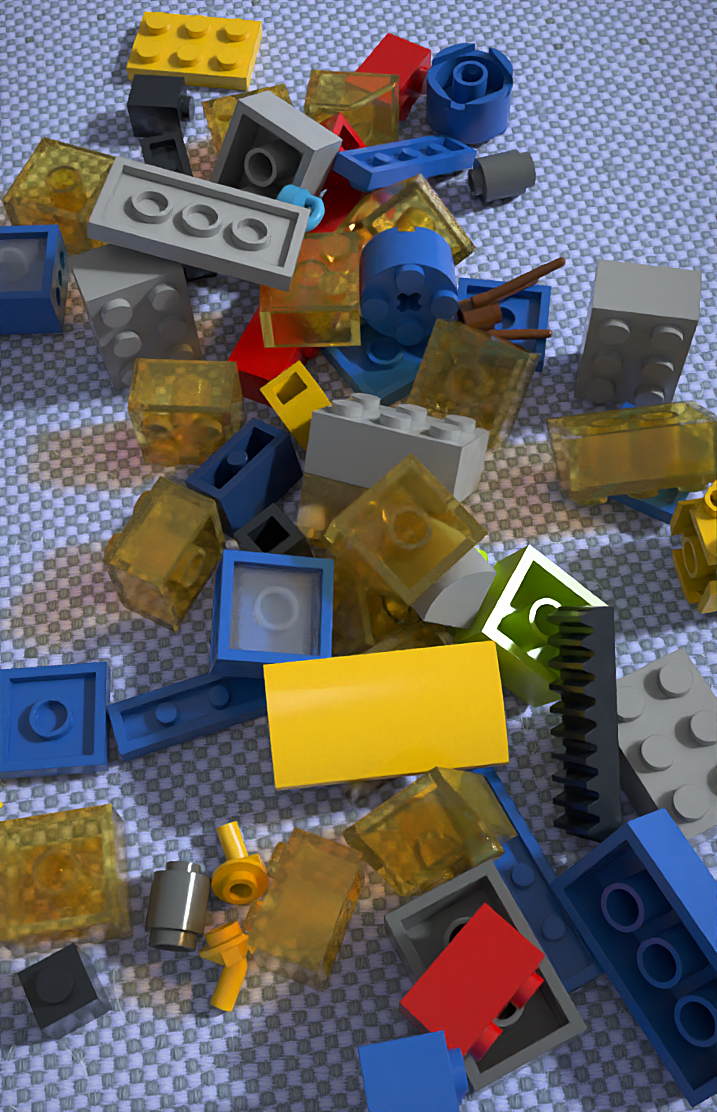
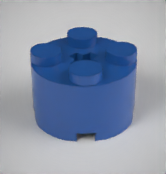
(469, 93)
(407, 283)

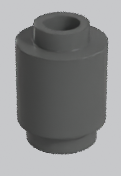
(501, 175)
(177, 907)

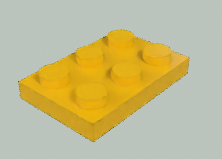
(196, 47)

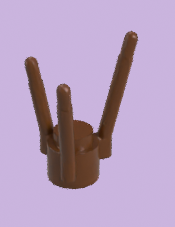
(484, 311)

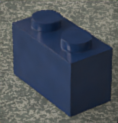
(248, 474)

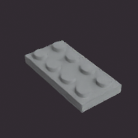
(199, 223)

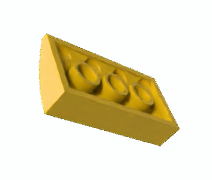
(385, 715)

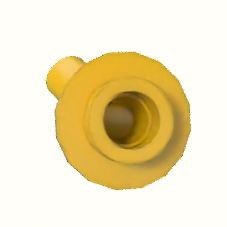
(239, 870)
(227, 948)

